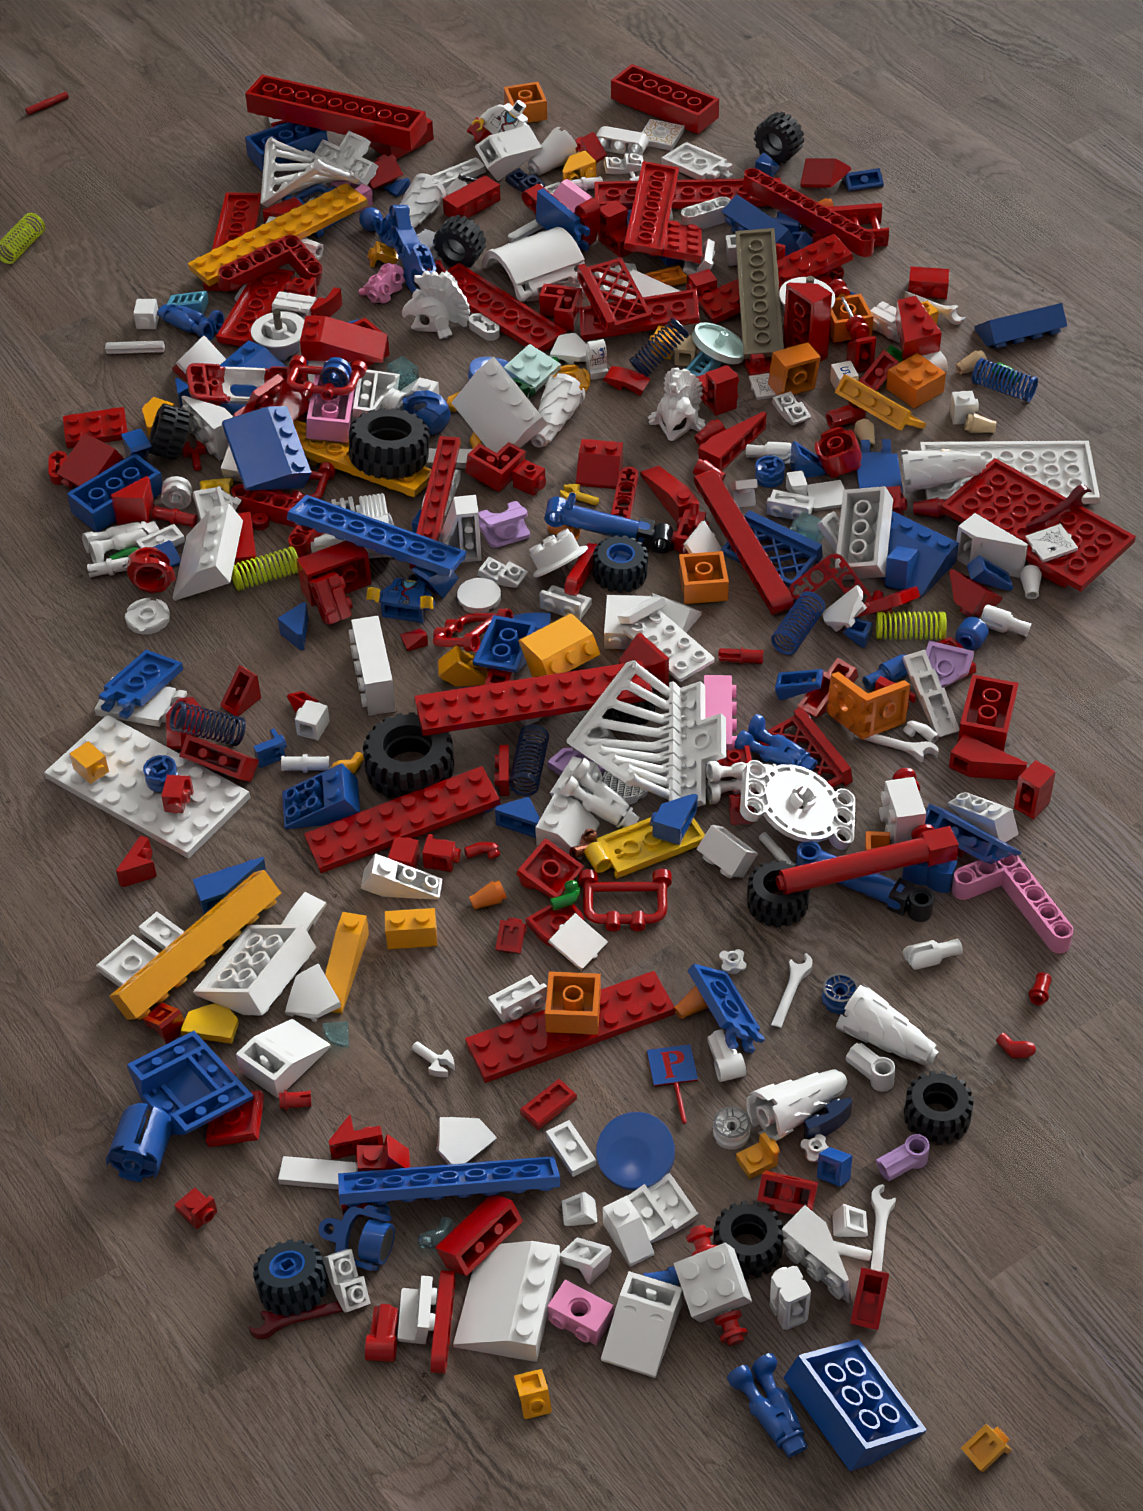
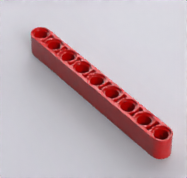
(808, 211)
(743, 542)

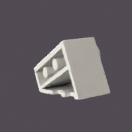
(371, 391)
(463, 528)

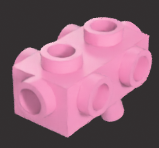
(383, 283)

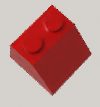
(599, 463)

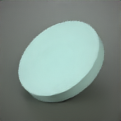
(718, 343)

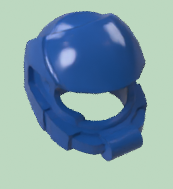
(435, 414)

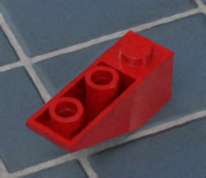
(984, 761)

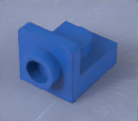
(271, 750)

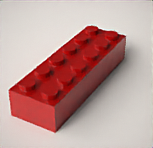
(665, 98)

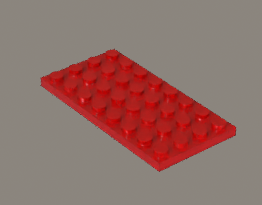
(1015, 500)

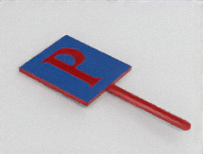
(673, 1066)

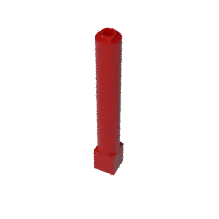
(933, 847)

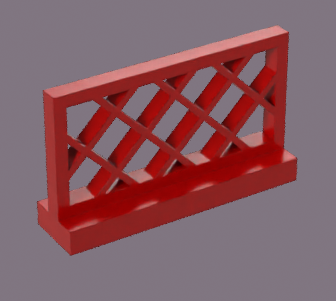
(599, 302)
(819, 743)

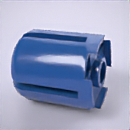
(126, 1147)

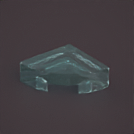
(337, 1033)

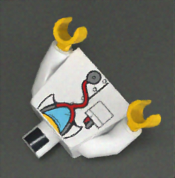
(503, 118)

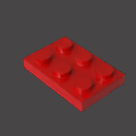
(102, 424)

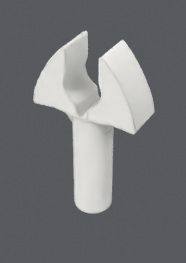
(444, 1059)

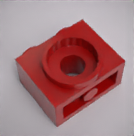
(786, 1192)

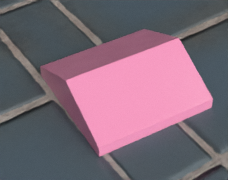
(570, 194)

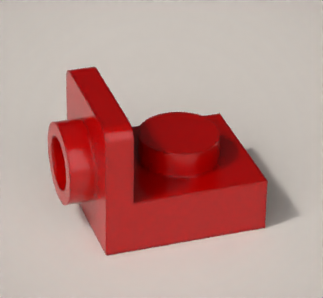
(511, 936)
(196, 1208)

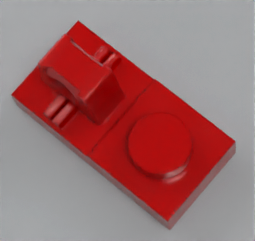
(758, 364)

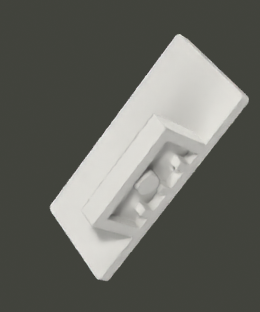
(684, 653)

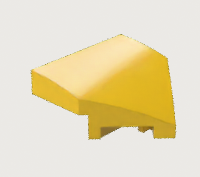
(211, 1023)

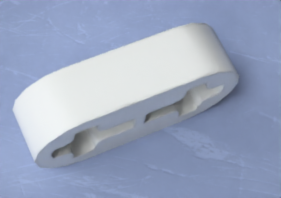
(484, 327)

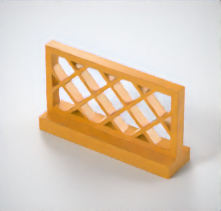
(876, 404)

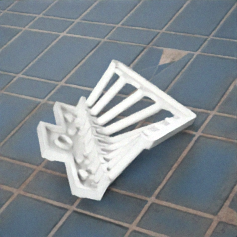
(326, 164)
(685, 742)

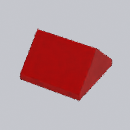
(823, 172)
(134, 503)

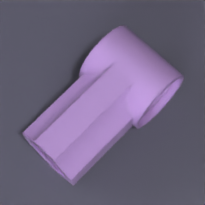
(903, 1159)

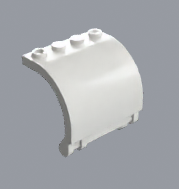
(538, 260)

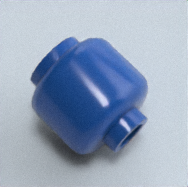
(971, 633)

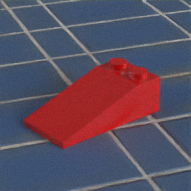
(329, 338)

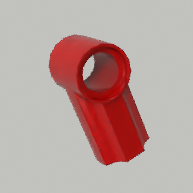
(847, 414)
(382, 1340)

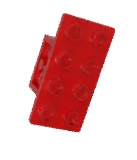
(276, 393)

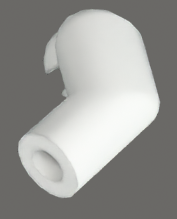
(923, 729)

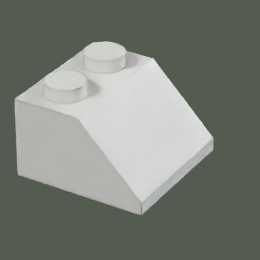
(564, 823)

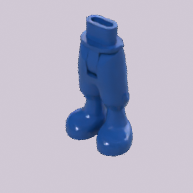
(191, 320)
(780, 749)
(773, 1412)

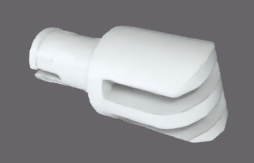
(777, 449)
(1002, 620)
(931, 952)

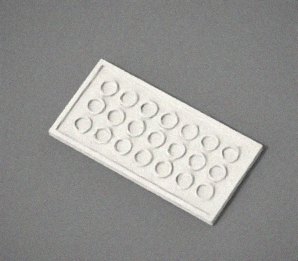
(1051, 463)
(128, 798)

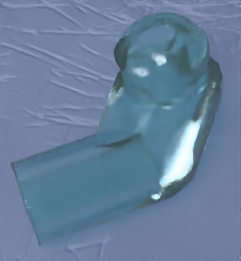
(432, 1238)

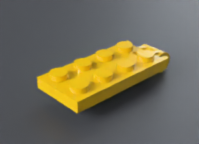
(636, 848)

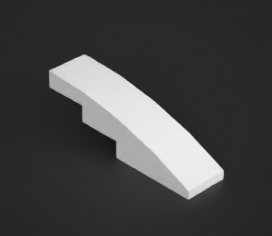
(930, 693)

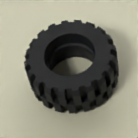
(388, 443)
(405, 735)

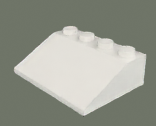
(498, 408)
(209, 552)
(257, 968)
(509, 1300)

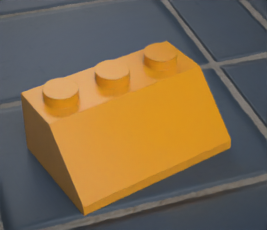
(559, 647)

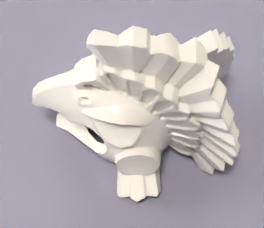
(440, 301)
(679, 402)

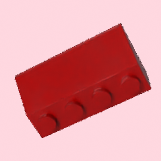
(807, 316)

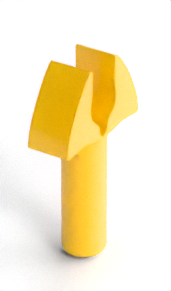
(575, 488)

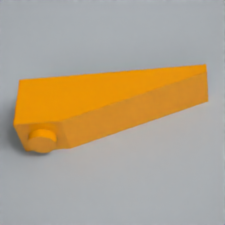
(346, 954)

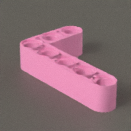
(1024, 892)

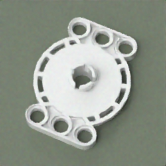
(786, 792)

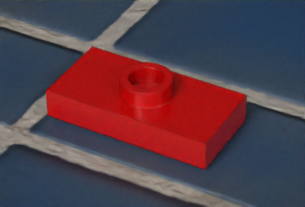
(548, 1104)

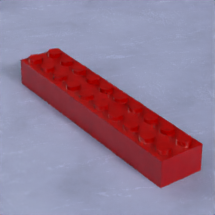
(336, 111)

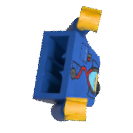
(403, 599)

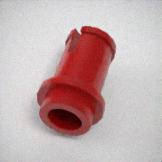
(1039, 993)
(295, 1099)

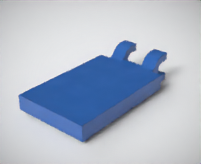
(552, 214)
(878, 468)
(139, 682)
(727, 1006)

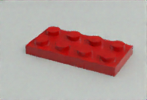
(683, 242)

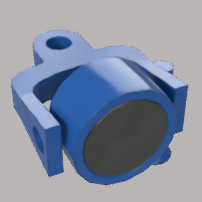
(376, 1237)

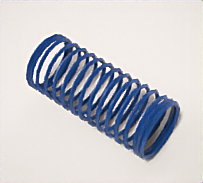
(1028, 393)
(785, 632)

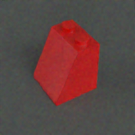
(86, 461)

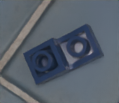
(521, 181)
(835, 1115)

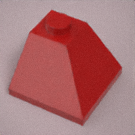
(971, 595)
(652, 658)

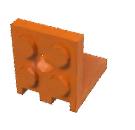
(865, 712)

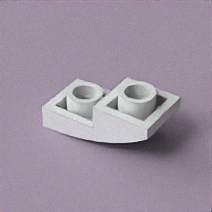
(629, 163)
(790, 409)
(505, 575)
(305, 911)
(344, 1279)

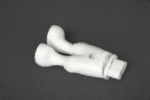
(116, 538)
(716, 787)
(602, 801)

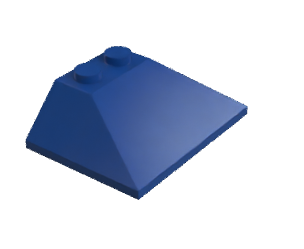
(187, 1083)

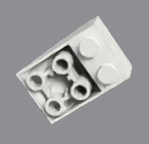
(508, 150)
(207, 425)
(983, 538)
(280, 1056)
(811, 1244)
(642, 1324)

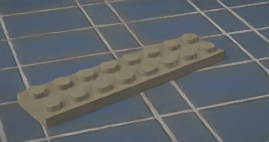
(759, 292)

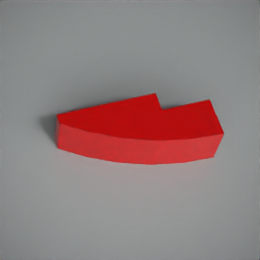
(816, 701)

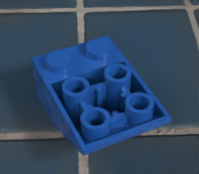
(321, 799)

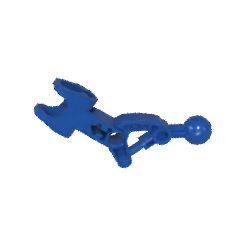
(397, 232)

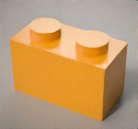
(411, 928)

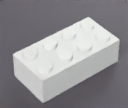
(865, 531)
(372, 666)

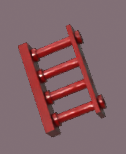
(861, 215)

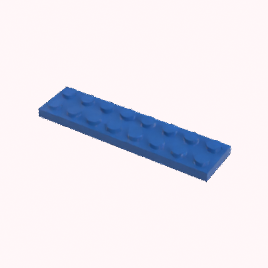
(376, 535)
(448, 1180)

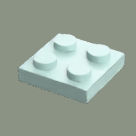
(532, 367)

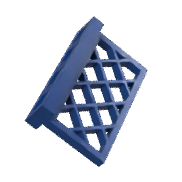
(781, 538)

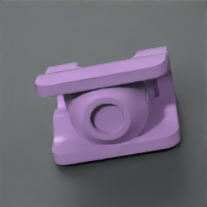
(504, 527)

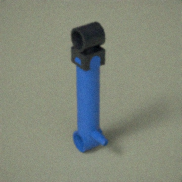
(564, 512)
(899, 894)

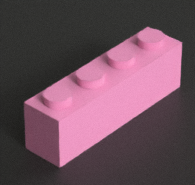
(718, 700)

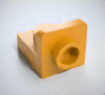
(382, 252)
(759, 1156)
(533, 1394)
(986, 1446)

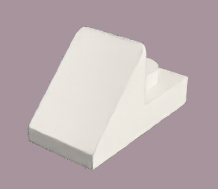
(743, 492)
(588, 1257)

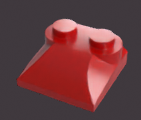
(548, 869)

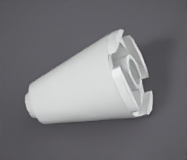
(555, 152)

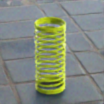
(21, 251)
(292, 557)
(942, 625)

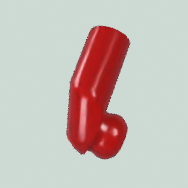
(482, 847)

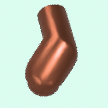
(587, 838)

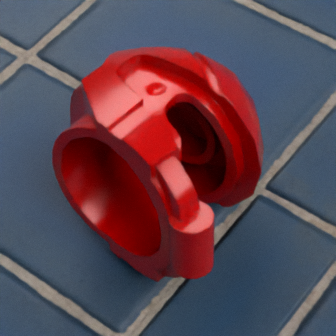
(146, 566)

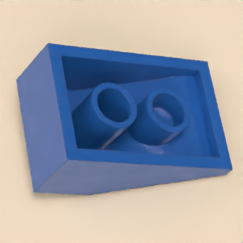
(501, 645)

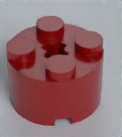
(838, 451)

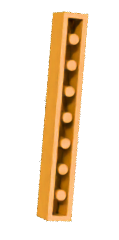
(194, 945)

